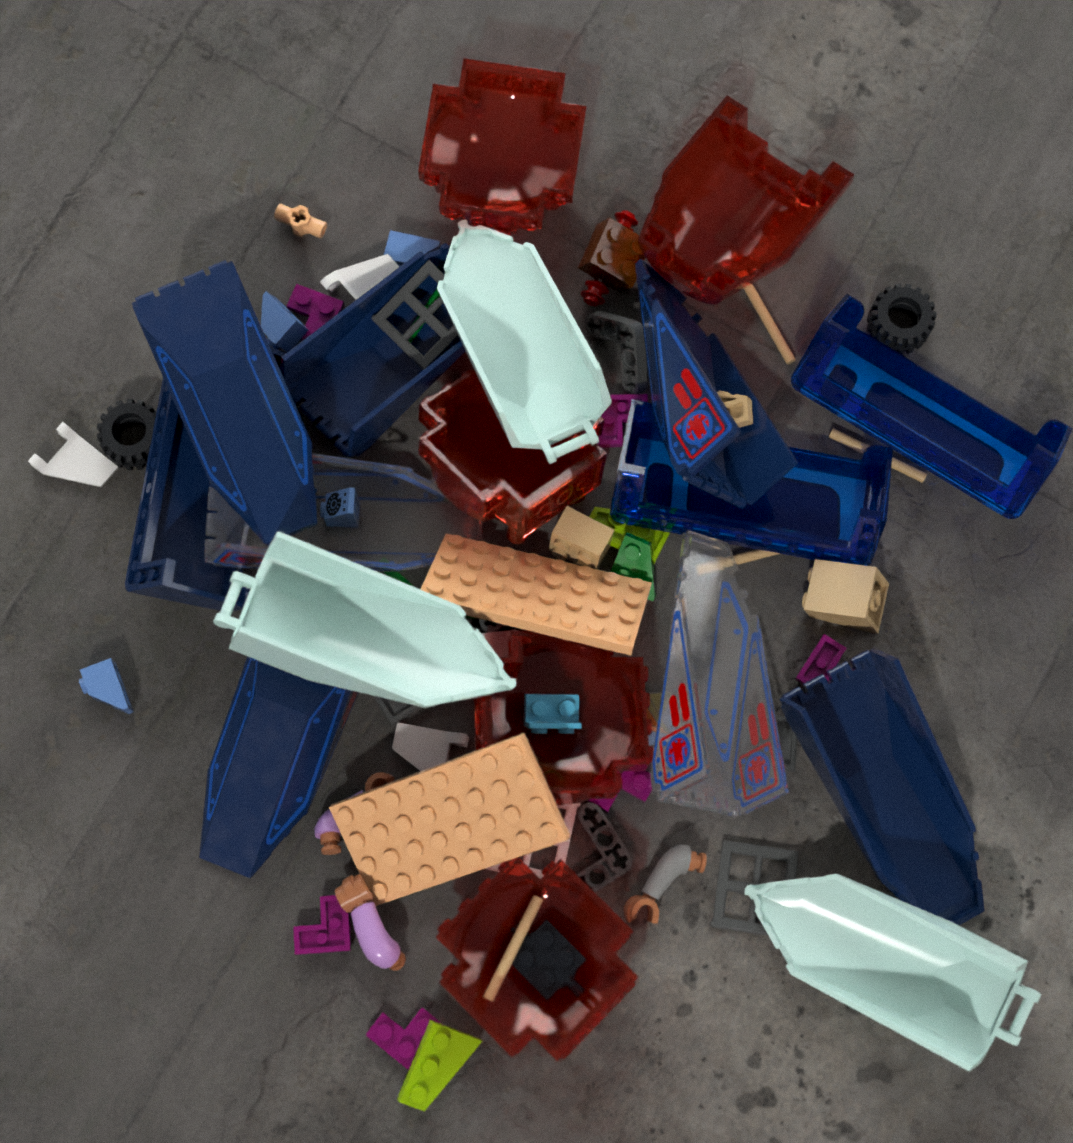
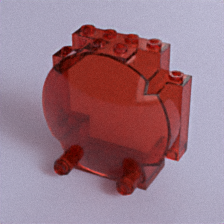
(502, 146)
(489, 476)
(610, 710)
(519, 1012)

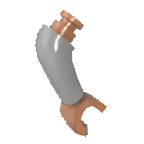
(673, 863)

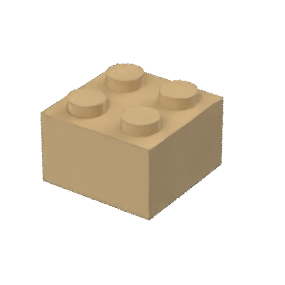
(580, 539)

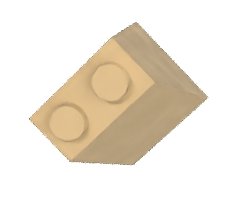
(846, 594)

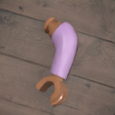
(326, 827)
(369, 929)

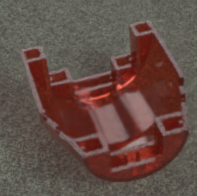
(732, 209)

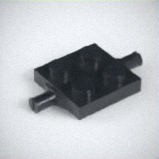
(549, 961)

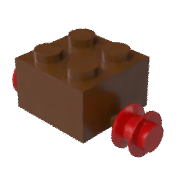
(611, 257)

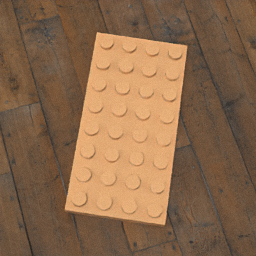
(539, 593)
(450, 820)

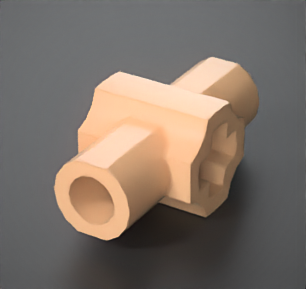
(293, 215)

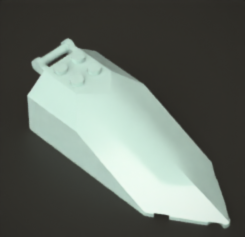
(522, 342)
(358, 629)
(896, 964)

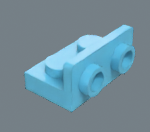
(551, 712)

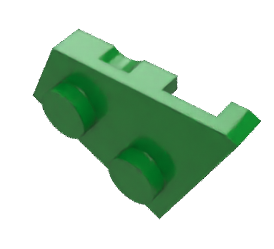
(635, 561)

